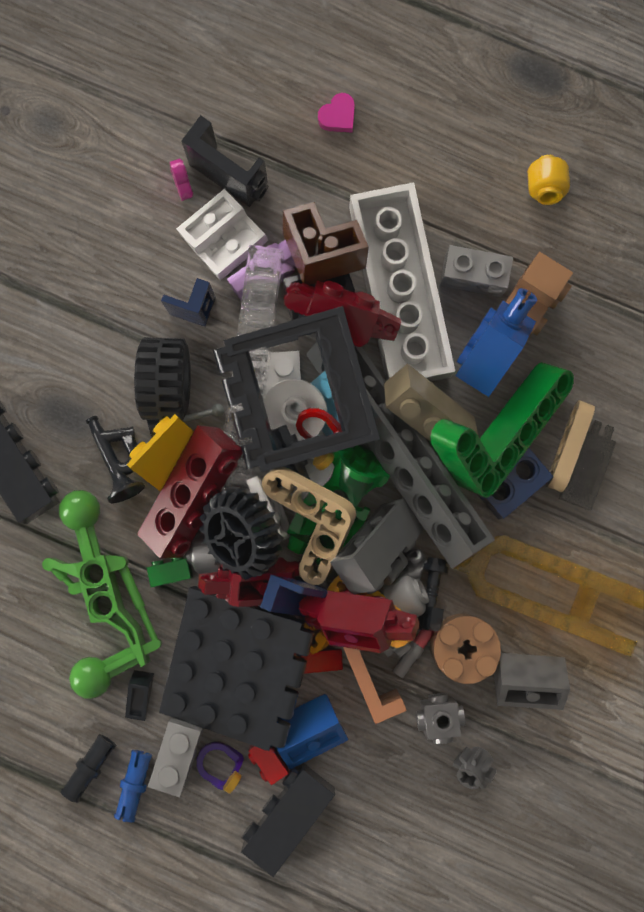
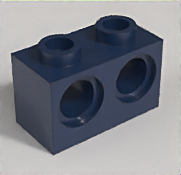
(518, 489)

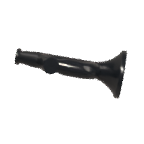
(123, 486)

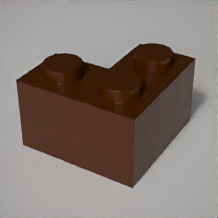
(323, 251)

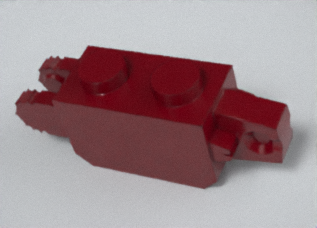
(361, 309)
(240, 591)
(358, 620)

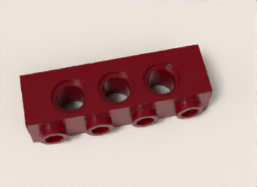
(190, 486)

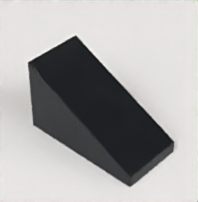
(138, 695)

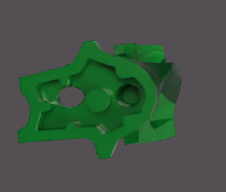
(355, 474)

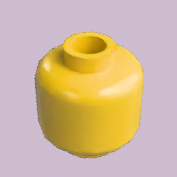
(548, 179)

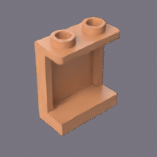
(381, 706)

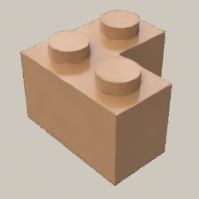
(547, 282)

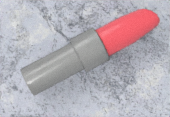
(414, 653)

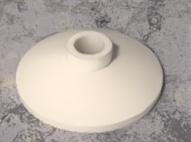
(279, 406)

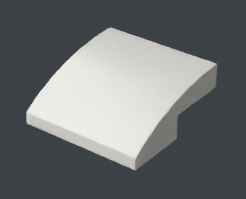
(221, 234)

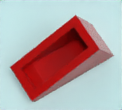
(324, 661)

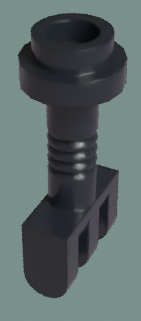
(432, 617)

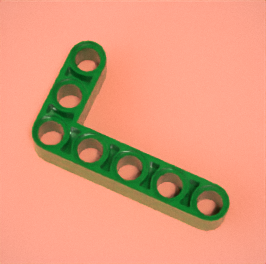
(487, 461)

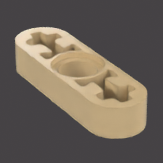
(570, 445)

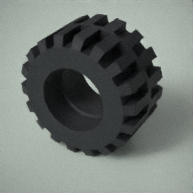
(162, 378)

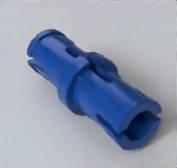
(133, 786)

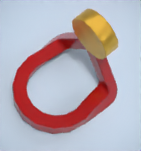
(323, 461)

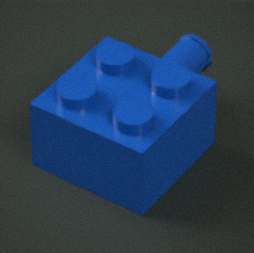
(496, 343)

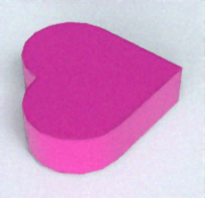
(337, 115)
(181, 179)

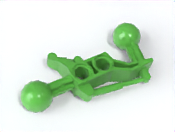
(91, 675)

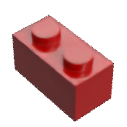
(270, 763)

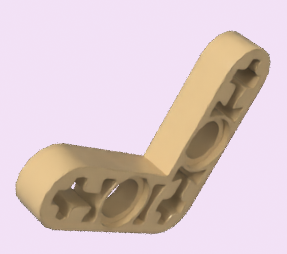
(326, 520)

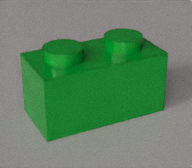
(165, 573)

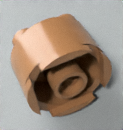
(480, 659)

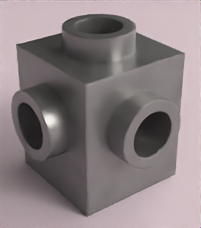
(434, 707)

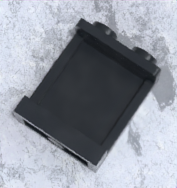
(202, 155)

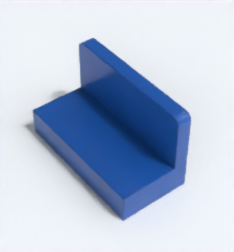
(312, 732)

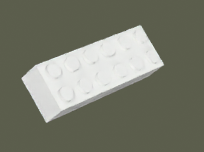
(403, 280)

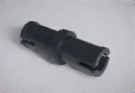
(88, 768)

